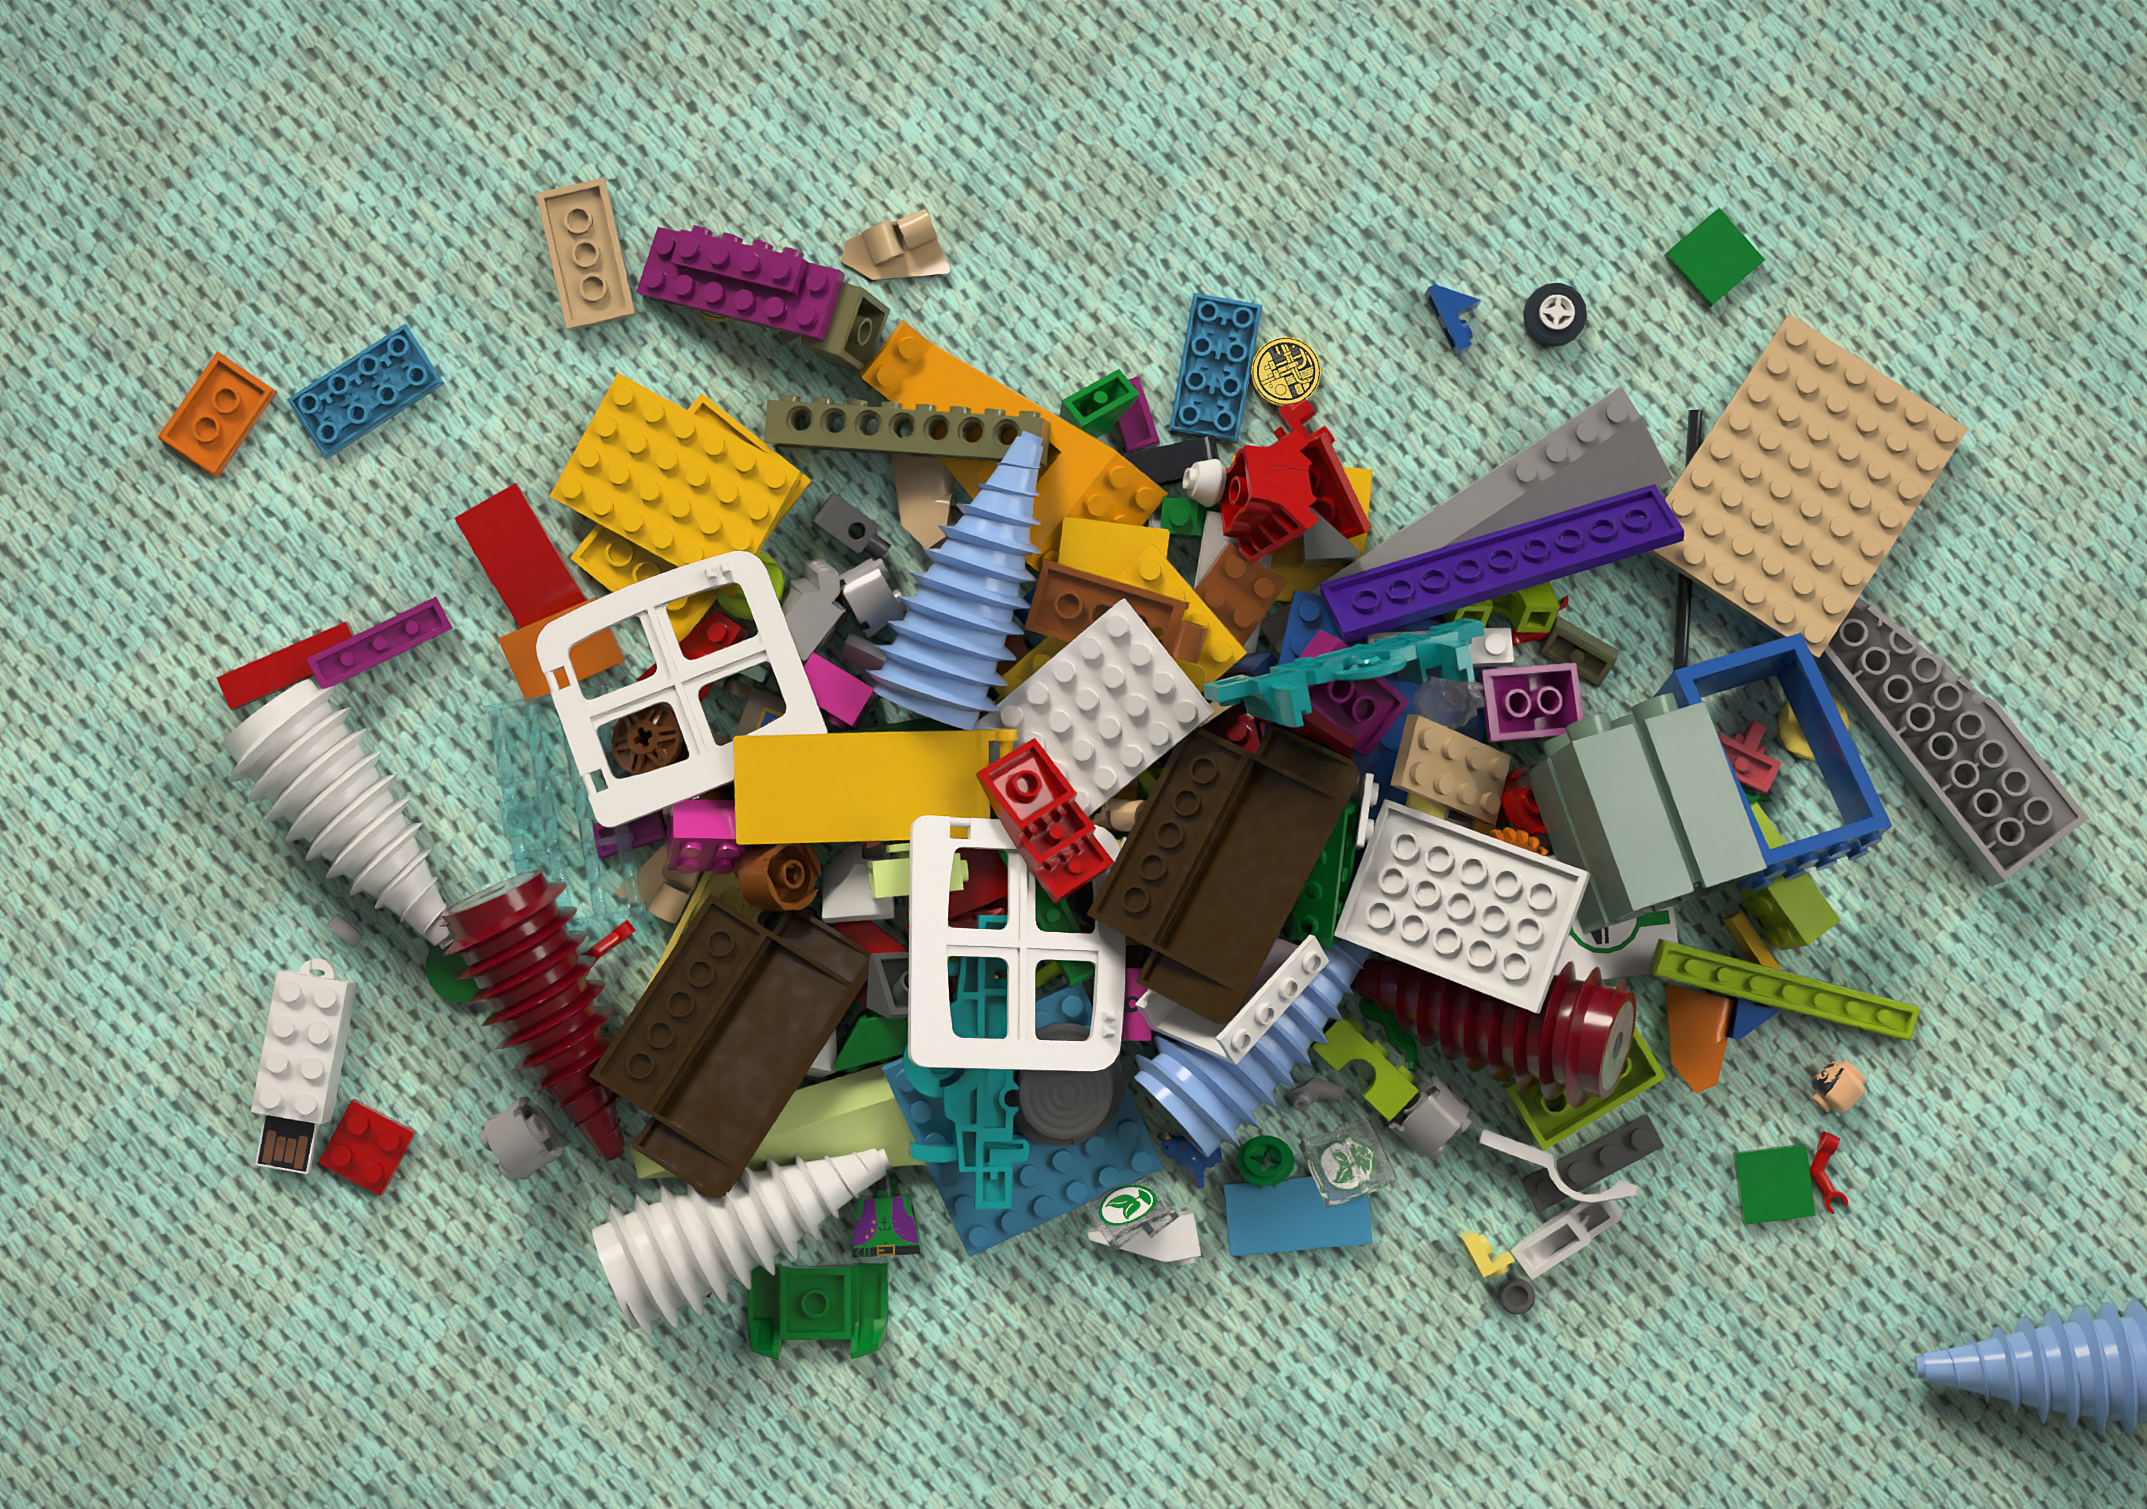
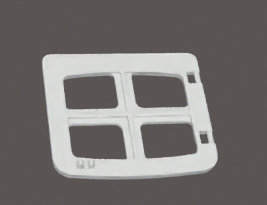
(674, 682)
(1018, 944)

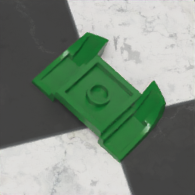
(818, 1305)

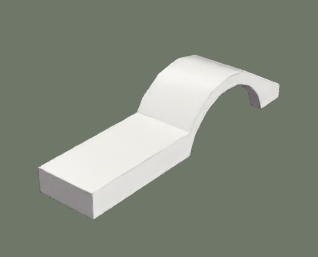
(1619, 1191)

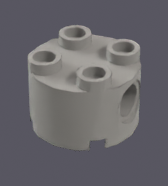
(870, 597)
(1431, 1118)
(521, 1139)

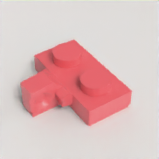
(1748, 760)

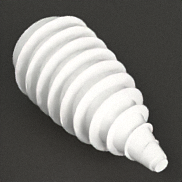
(337, 802)
(699, 1244)

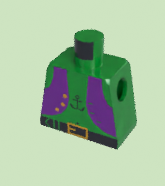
(885, 1223)

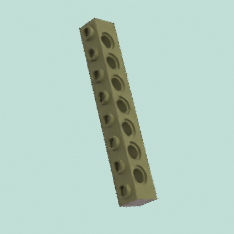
(784, 431)

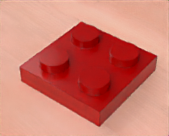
(367, 1147)

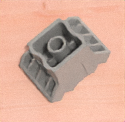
(812, 608)

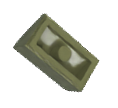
(1573, 645)

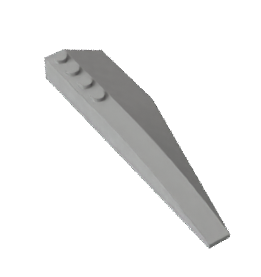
(1577, 463)
(1951, 745)

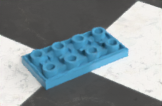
(1215, 367)
(366, 391)
(1291, 1218)

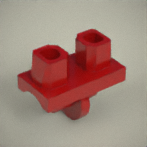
(1294, 418)

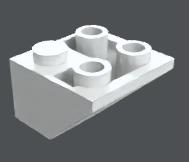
(848, 889)

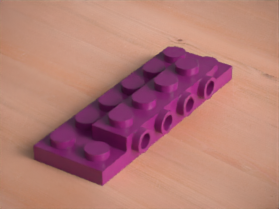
(741, 281)

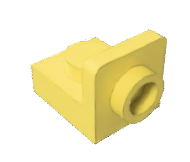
(1478, 1251)

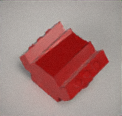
(1268, 496)

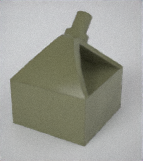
(852, 331)

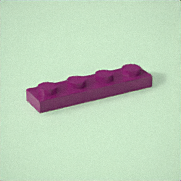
(379, 643)

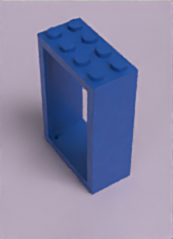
(1827, 738)

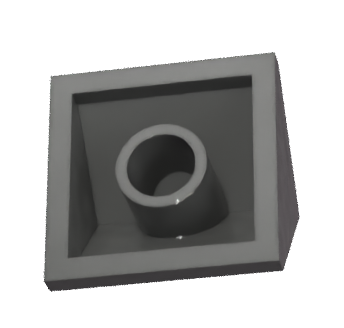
(1324, 546)
(889, 984)

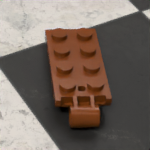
(1239, 591)
(1073, 599)

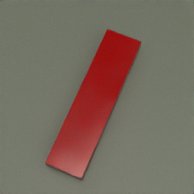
(278, 669)

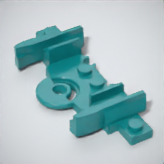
(1284, 692)
(976, 1099)

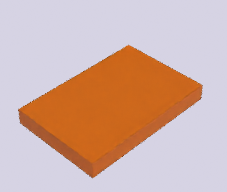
(217, 414)
(587, 657)

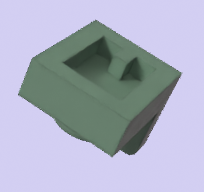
(748, 676)

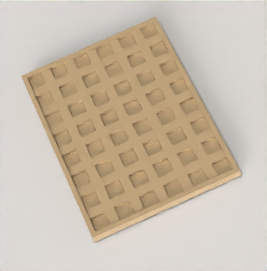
(1805, 485)

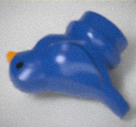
(1189, 1157)

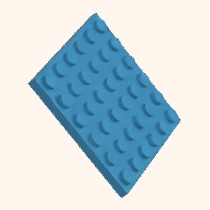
(1053, 1176)

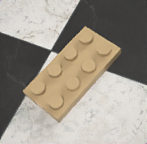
(586, 254)
(1450, 769)

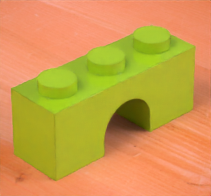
(1528, 609)
(1389, 1086)

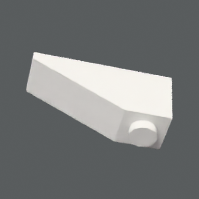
(1174, 1243)

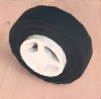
(1556, 301)

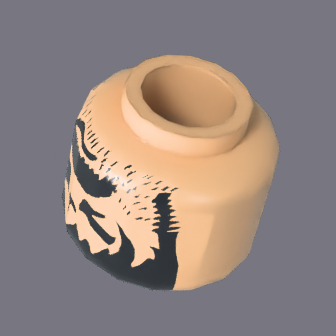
(1838, 1087)

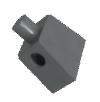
(835, 519)

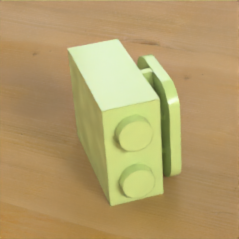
(892, 876)

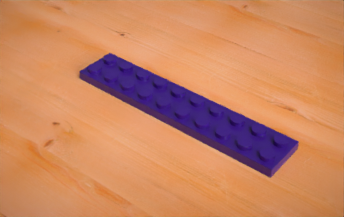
(1500, 563)

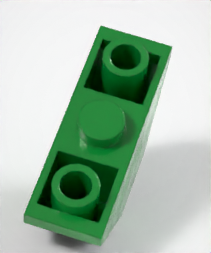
(870, 1040)

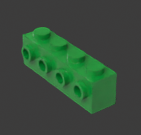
(1329, 883)

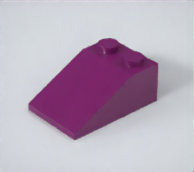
(1530, 702)
(1358, 707)

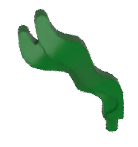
(1394, 1033)

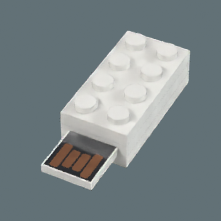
(301, 1062)

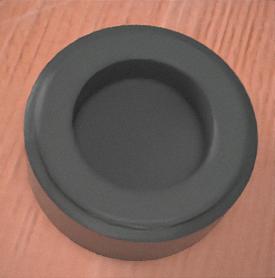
(1516, 1295)

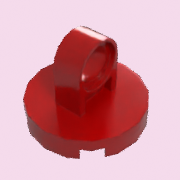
(1520, 805)

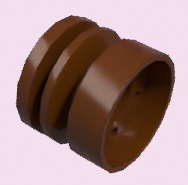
(648, 740)

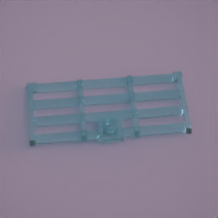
(539, 815)

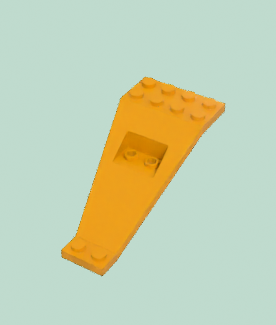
(1081, 472)

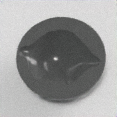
(1065, 1105)

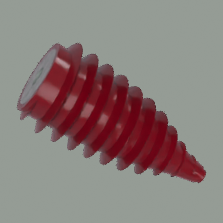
(540, 995)
(1570, 1045)

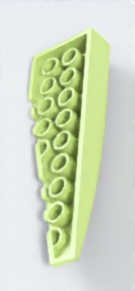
(827, 1119)

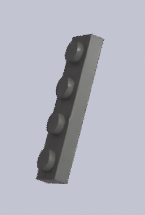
(1594, 1161)

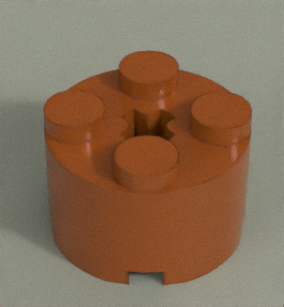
(778, 876)

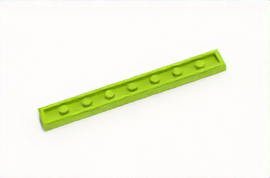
(1784, 989)

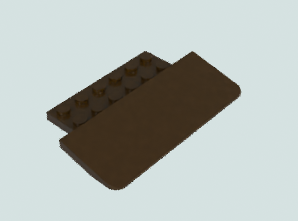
(1222, 862)
(729, 1037)

